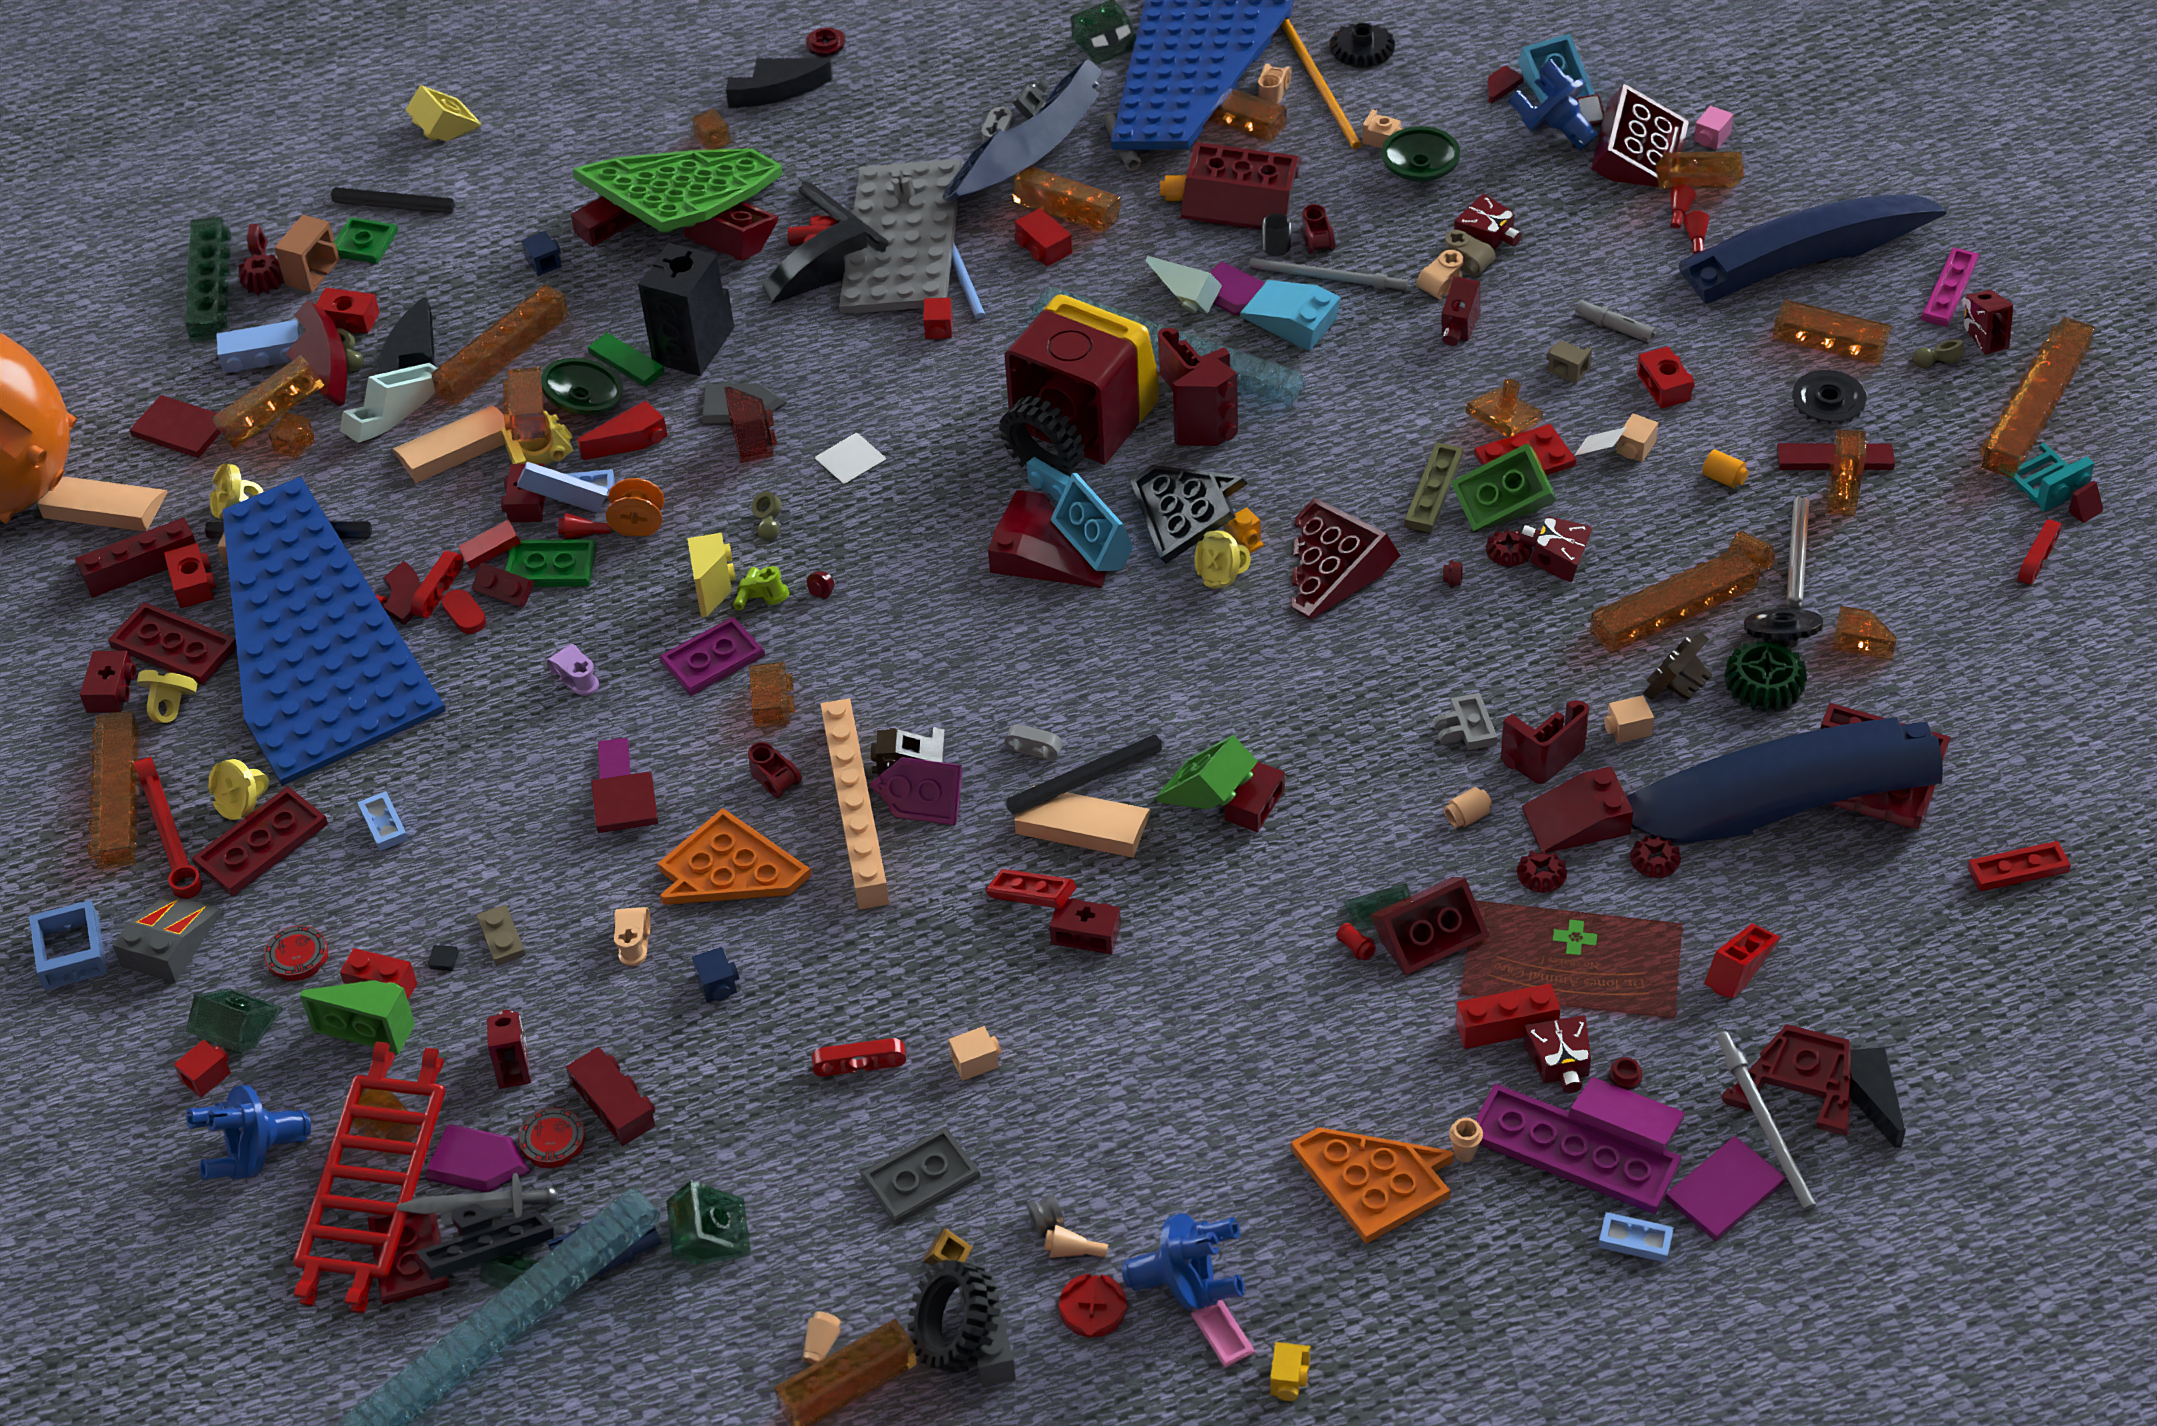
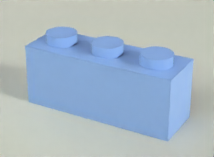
(256, 346)

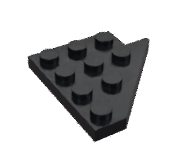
(1183, 505)

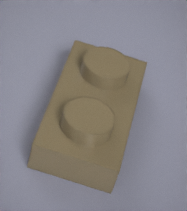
(500, 935)

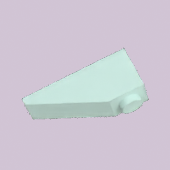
(1191, 286)

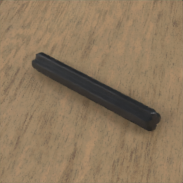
(392, 200)

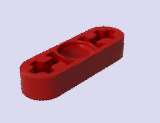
(2039, 551)
(438, 580)
(876, 1054)

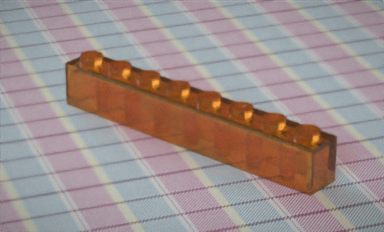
(2037, 397)

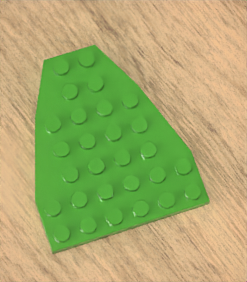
(680, 186)

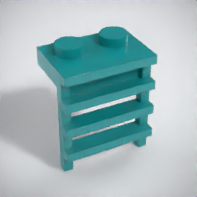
(2056, 481)

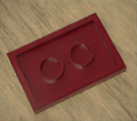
(177, 426)
(405, 1276)

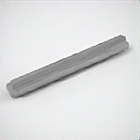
(1797, 554)

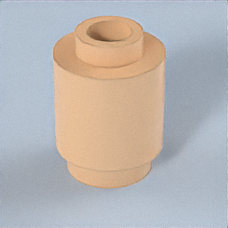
(1468, 807)

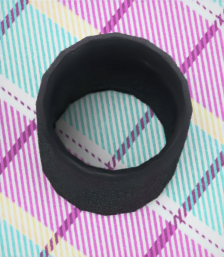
(1276, 234)

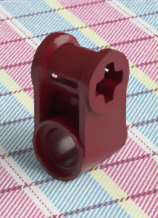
(1317, 229)
(772, 768)

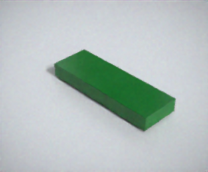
(626, 359)

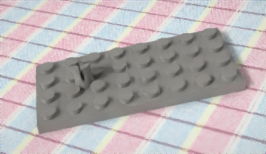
(908, 211)

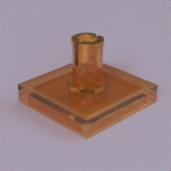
(1504, 410)

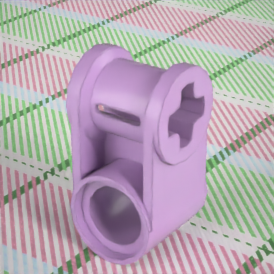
(574, 670)

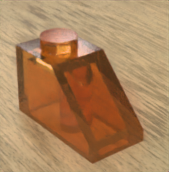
(1863, 634)

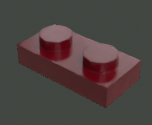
(502, 585)

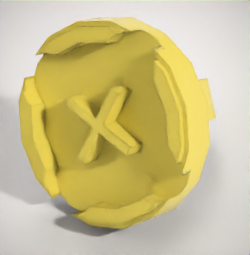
(230, 489)
(1220, 559)
(166, 689)
(236, 788)

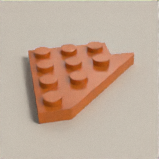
(729, 863)
(1373, 1178)

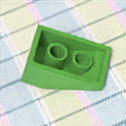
(1504, 489)
(1210, 776)
(361, 1013)

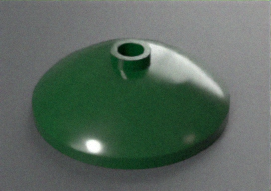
(1420, 153)
(581, 386)

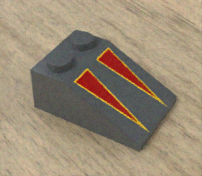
(165, 936)

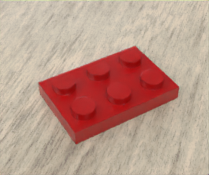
(1544, 440)

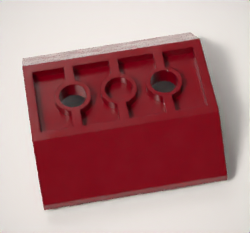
(1239, 187)

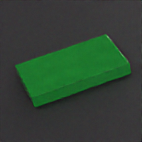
(553, 562)

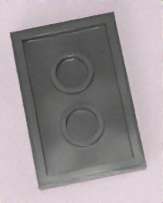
(920, 1175)

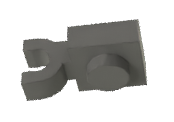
(1030, 99)

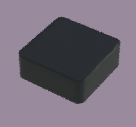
(443, 957)

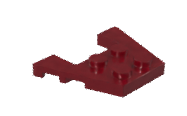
(1806, 1064)

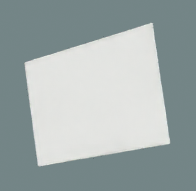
(1600, 441)

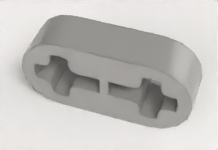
(991, 123)
(1033, 742)

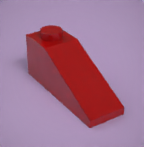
(625, 433)
(1740, 960)

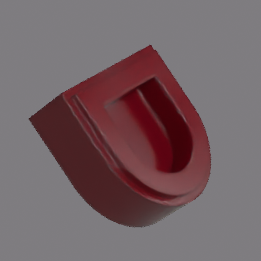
(256, 239)

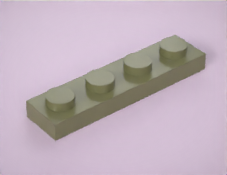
(1433, 487)

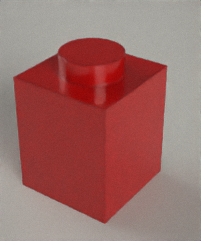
(938, 318)
(203, 1068)

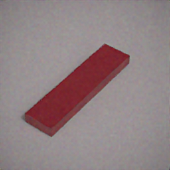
(1818, 456)

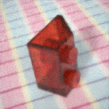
(750, 425)

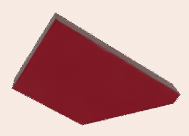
(1503, 82)

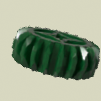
(1765, 675)

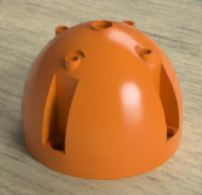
(32, 430)

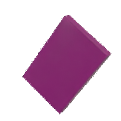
(712, 656)
(1626, 1115)
(1725, 1188)

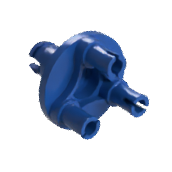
(1559, 109)
(247, 1132)
(1186, 1262)

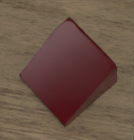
(2086, 502)

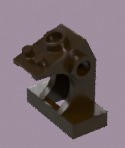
(891, 741)

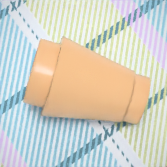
(1465, 1138)
(820, 1336)

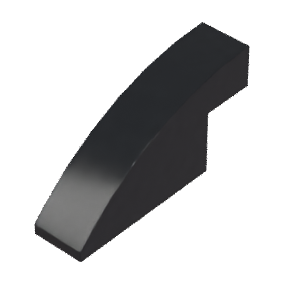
(778, 81)
(816, 261)
(409, 340)

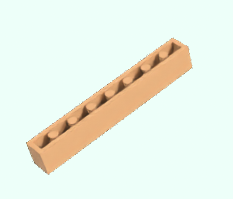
(854, 804)

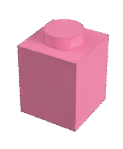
(1713, 127)

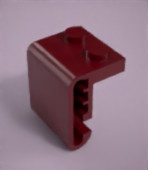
(1179, 357)
(1550, 747)

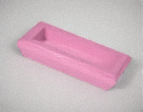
(1223, 1333)

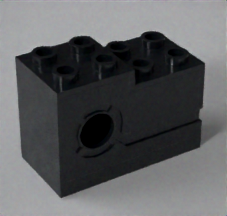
(685, 309)

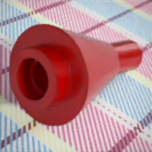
(1681, 199)
(1696, 226)
(575, 527)

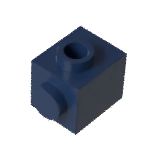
(542, 253)
(715, 974)

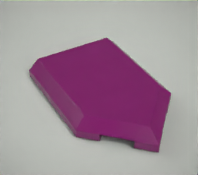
(1236, 289)
(921, 790)
(475, 1159)

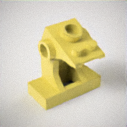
(555, 445)

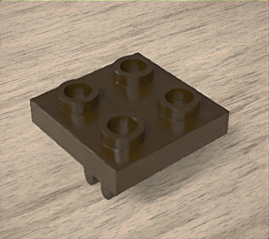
(1680, 670)

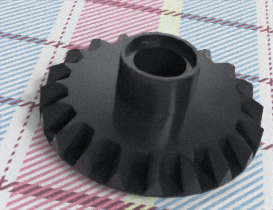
(1362, 45)
(1829, 396)
(1783, 625)

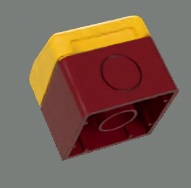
(1088, 367)

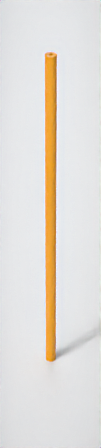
(1321, 84)

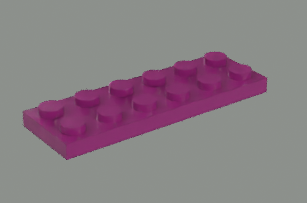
(1573, 1150)

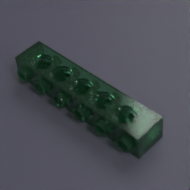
(207, 278)

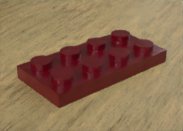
(173, 642)
(260, 841)

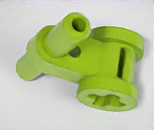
(761, 584)

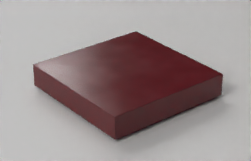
(624, 802)

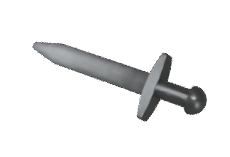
(487, 1200)

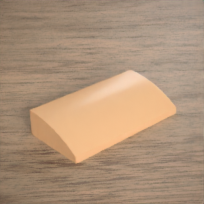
(452, 444)
(102, 503)
(1085, 823)

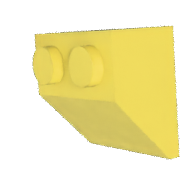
(440, 115)
(711, 570)

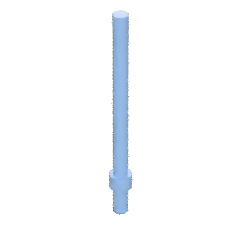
(967, 284)

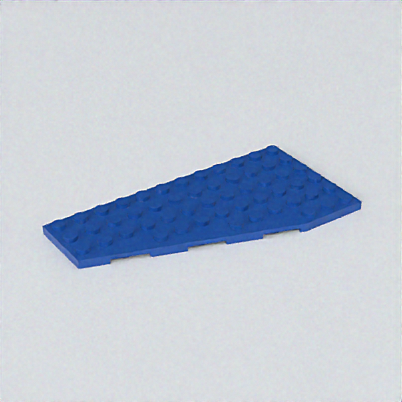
(1188, 65)
(312, 638)

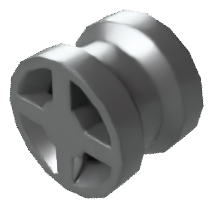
(1045, 1214)

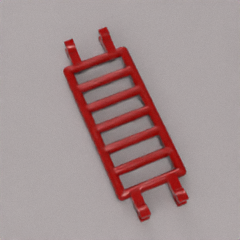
(365, 1272)

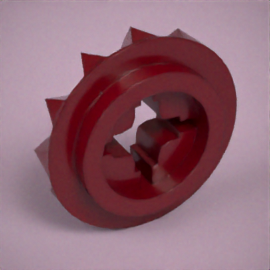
(833, 36)
(1500, 554)
(1658, 866)
(1546, 880)

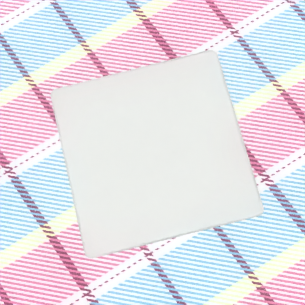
(850, 458)

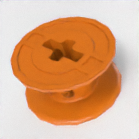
(635, 507)

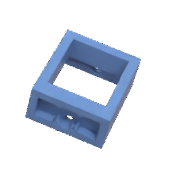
(87, 963)

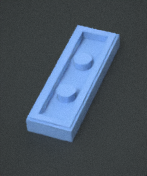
(562, 487)

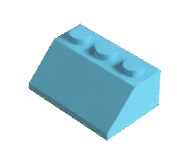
(1091, 527)

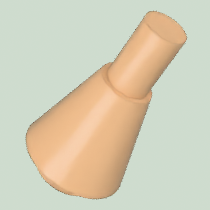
(1066, 1244)

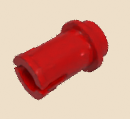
(1362, 946)

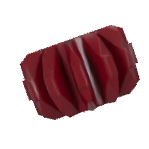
(260, 273)

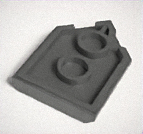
(715, 405)

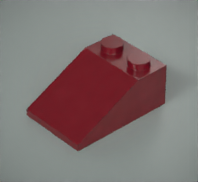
(1580, 812)

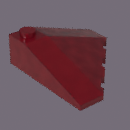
(1034, 548)
(1335, 557)

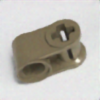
(1475, 254)

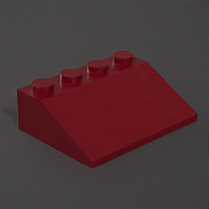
(1636, 137)

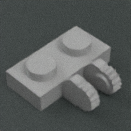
(1472, 722)

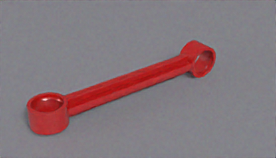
(167, 831)

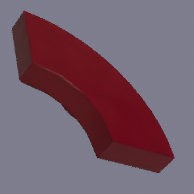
(403, 585)

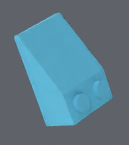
(1563, 54)
(1293, 311)

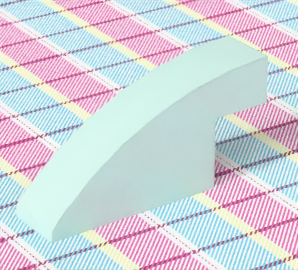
(388, 401)

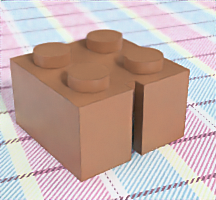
(307, 248)

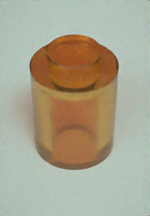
(1756, 549)

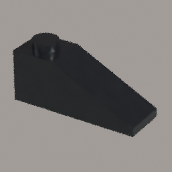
(1875, 1092)

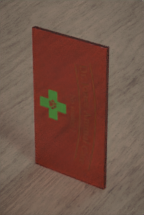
(1585, 957)

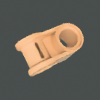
(1273, 83)
(1439, 274)
(631, 934)

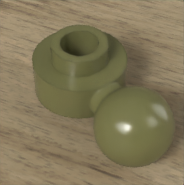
(1947, 351)
(354, 359)
(767, 507)

